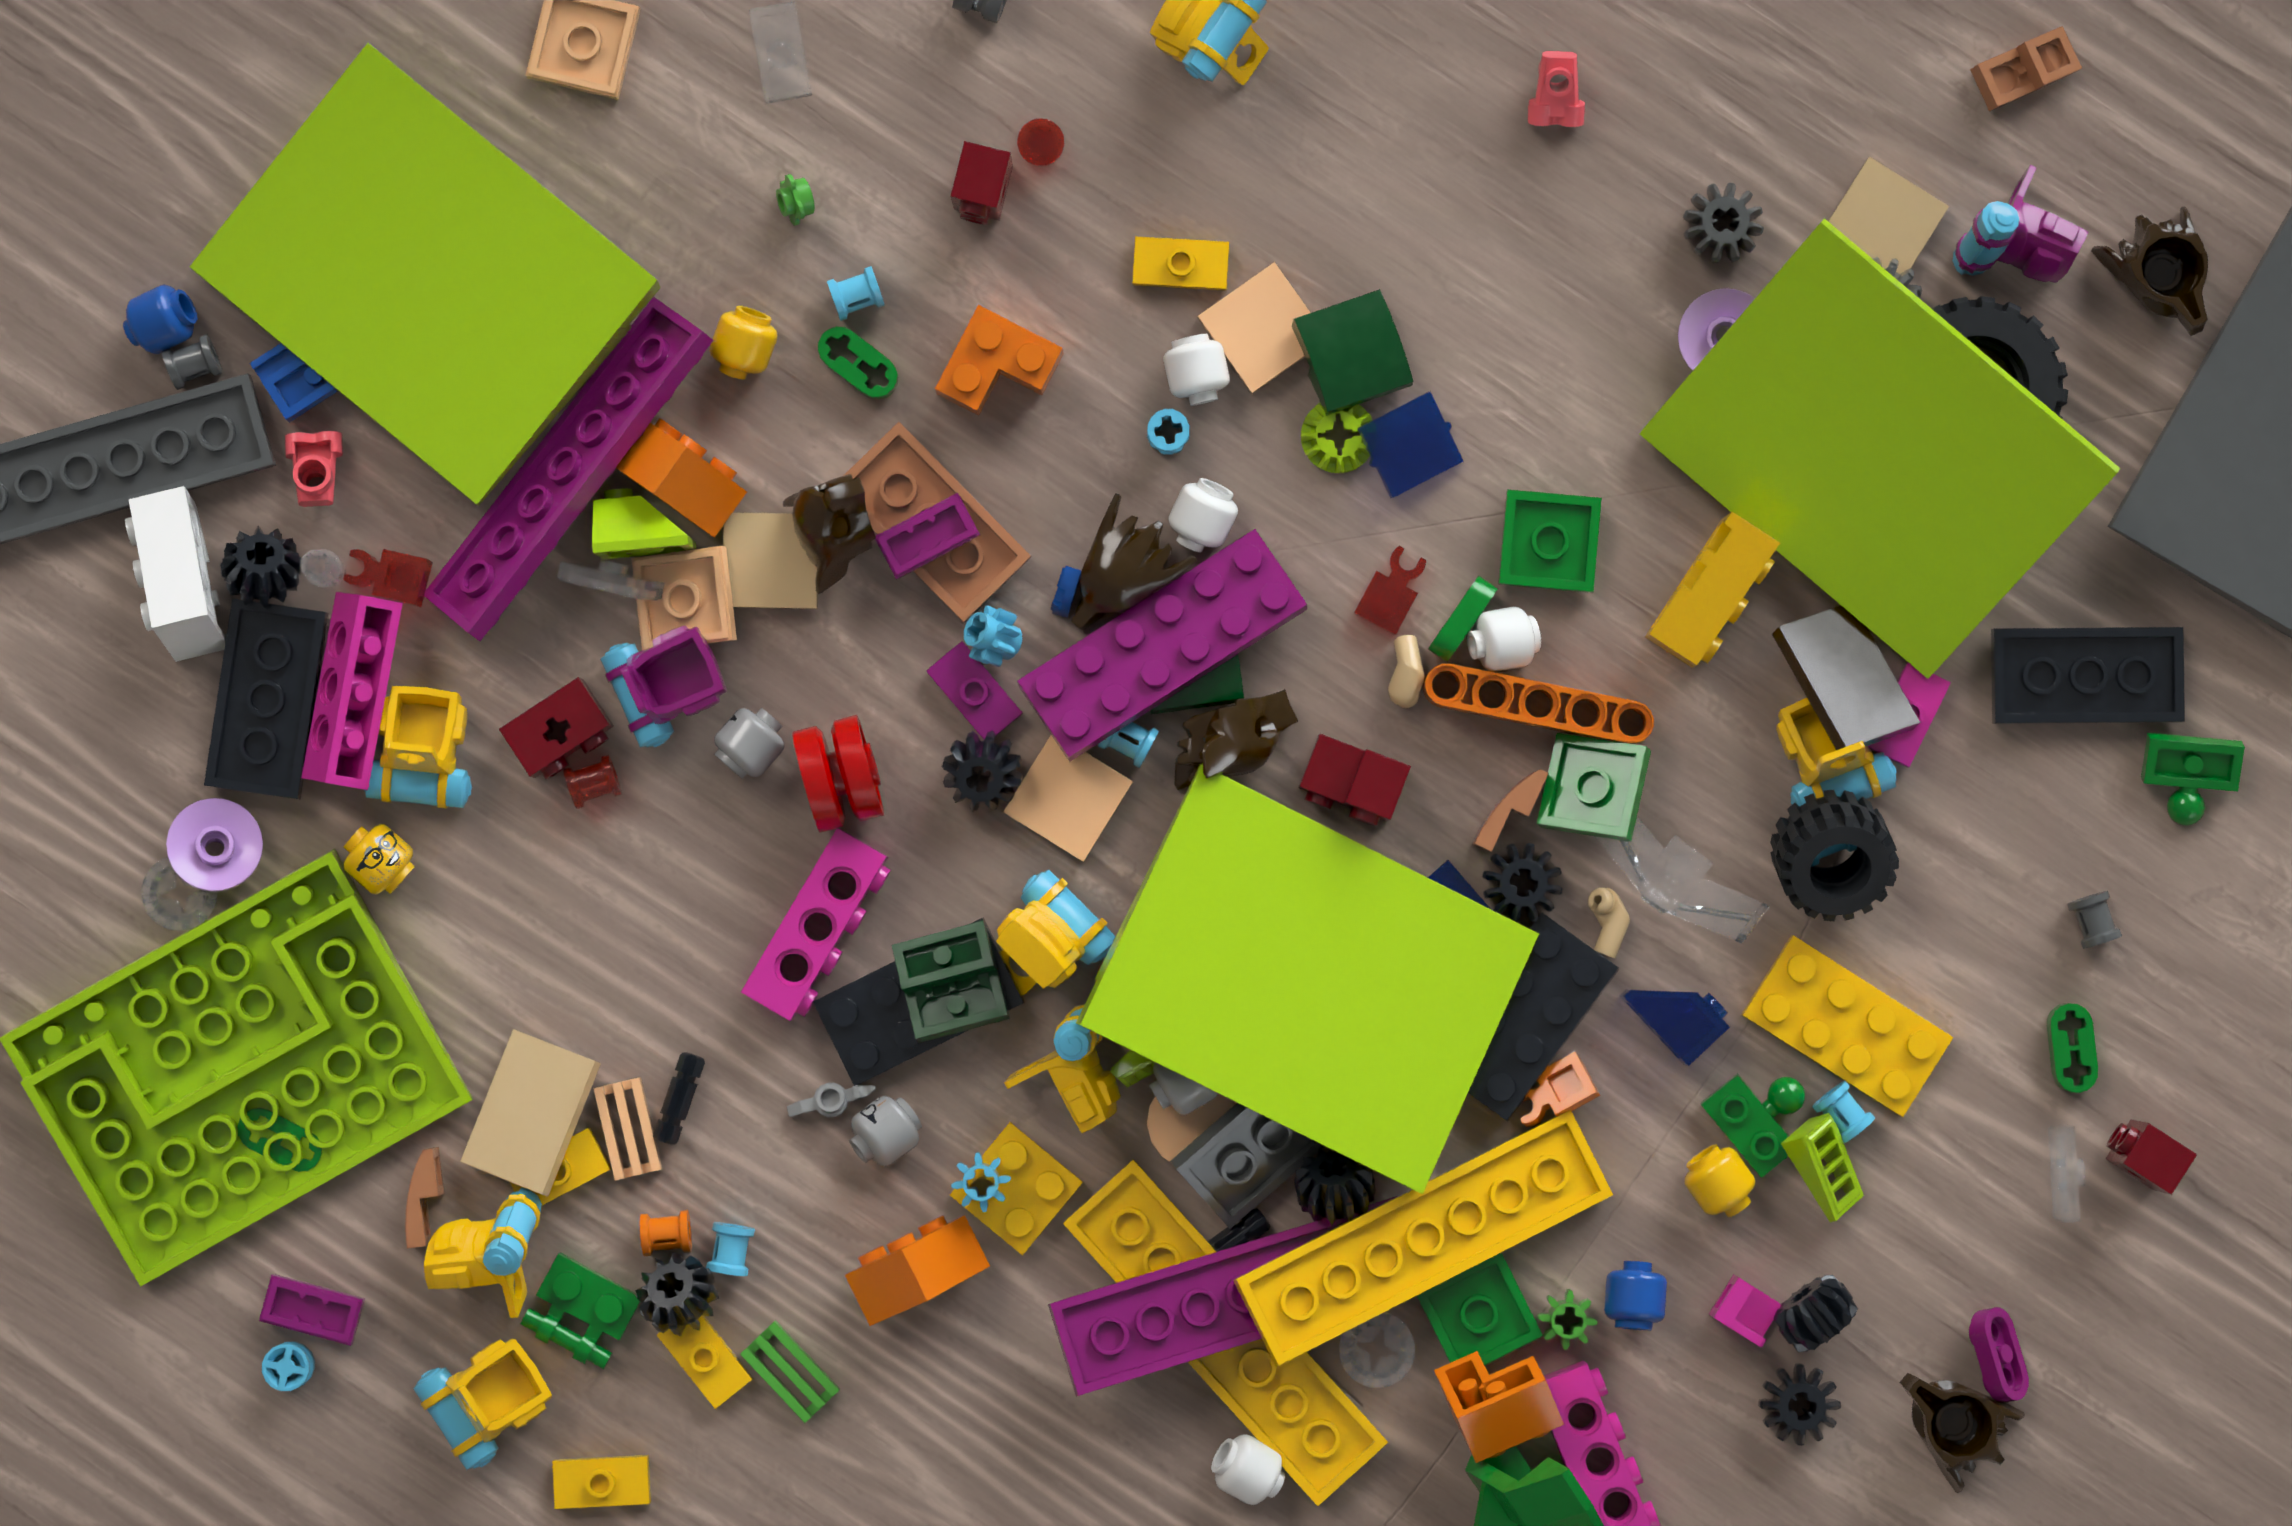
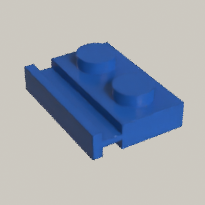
(291, 382)

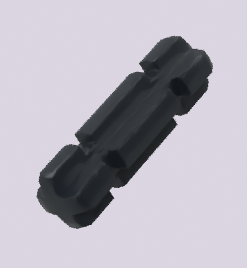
(678, 1098)
(1252, 1225)

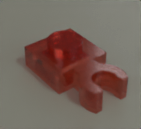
(395, 577)
(1388, 598)

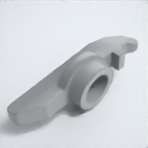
(830, 1100)

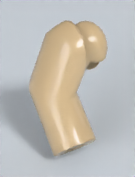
(1408, 674)
(1612, 918)

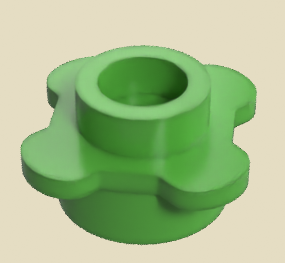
(795, 199)

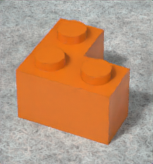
(992, 348)
(682, 477)
(916, 1268)
(1498, 1407)

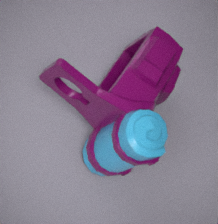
(2019, 236)
(663, 682)

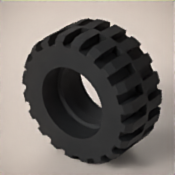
(2015, 341)

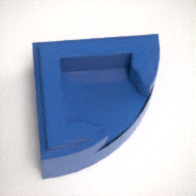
(1066, 591)

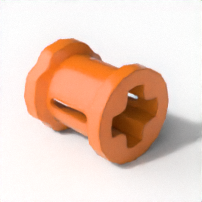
(665, 1233)

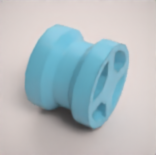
(279, 1366)

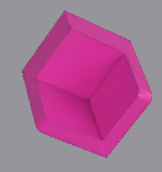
(1745, 1310)

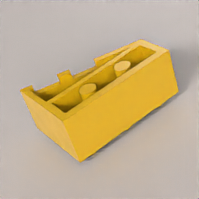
(1713, 590)

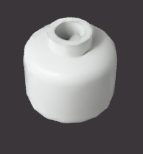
(1196, 369)
(1203, 515)
(1504, 639)
(1248, 1469)

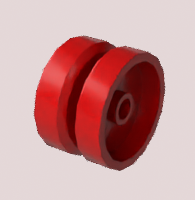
(831, 775)

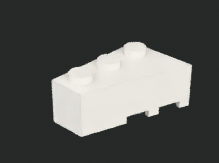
(174, 573)

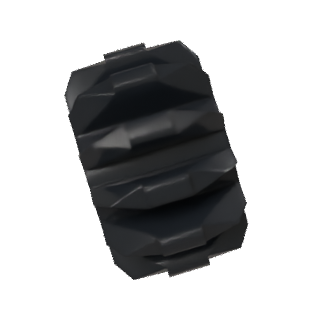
(261, 566)
(973, 784)
(1535, 873)
(1334, 1187)
(666, 1305)
(1815, 1313)
(1787, 1416)

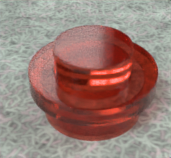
(1040, 142)

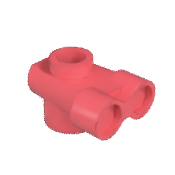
(1557, 101)
(314, 457)

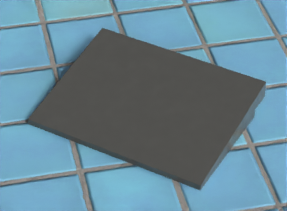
(2221, 471)

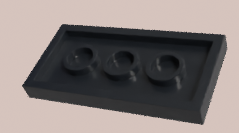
(2087, 675)
(266, 698)
(1543, 1012)
(873, 1022)

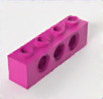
(352, 690)
(767, 981)
(1581, 1385)

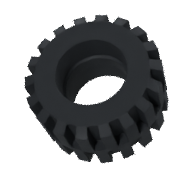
(1841, 887)

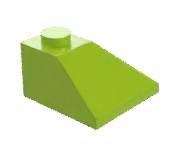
(633, 528)

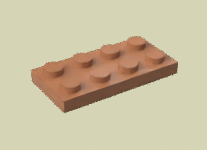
(907, 479)

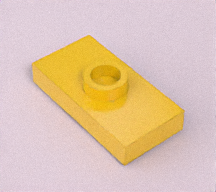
(1180, 263)
(580, 1164)
(707, 1361)
(601, 1481)

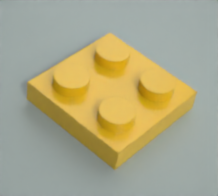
(1033, 1194)

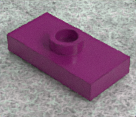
(927, 536)
(974, 691)
(311, 1309)

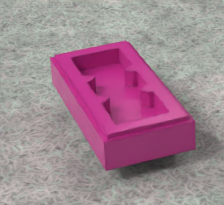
(1925, 698)

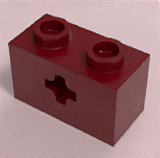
(981, 183)
(530, 730)
(2149, 1155)

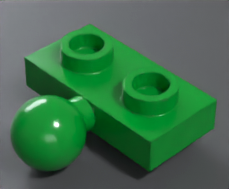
(2191, 765)
(1752, 1123)

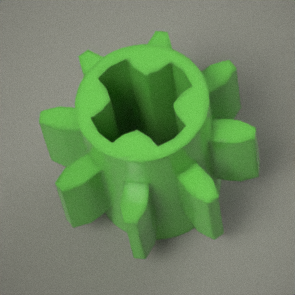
(1575, 1329)

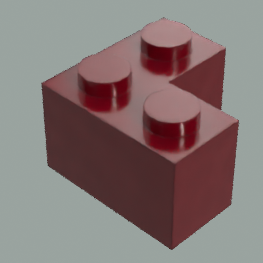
(1354, 779)

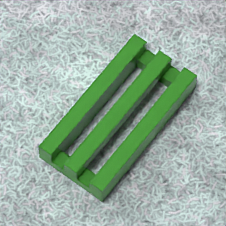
(777, 1385)

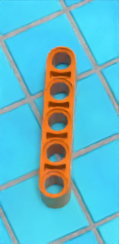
(1561, 704)

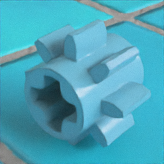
(992, 636)
(989, 1171)

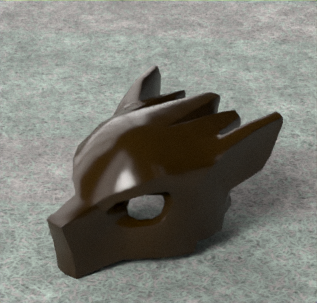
(2163, 269)
(832, 526)
(1123, 567)
(1233, 737)
(1957, 1424)

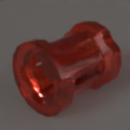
(592, 781)

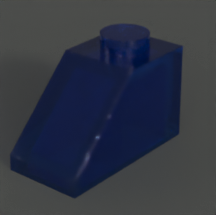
(1680, 1019)

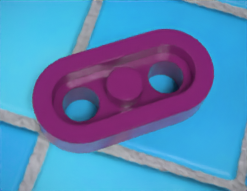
(1999, 1355)

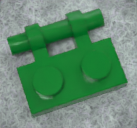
(588, 1297)

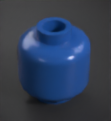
(160, 319)
(1635, 1296)

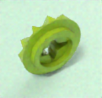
(1322, 451)

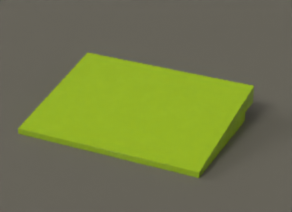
(425, 275)
(1878, 449)
(1308, 979)
(259, 1007)

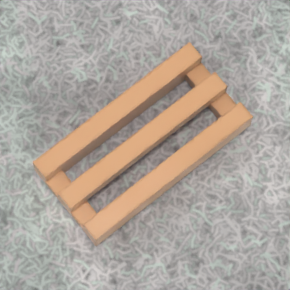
(609, 1132)

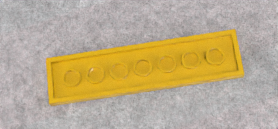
(1422, 1238)
(1287, 1407)

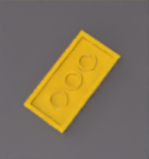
(1847, 1026)

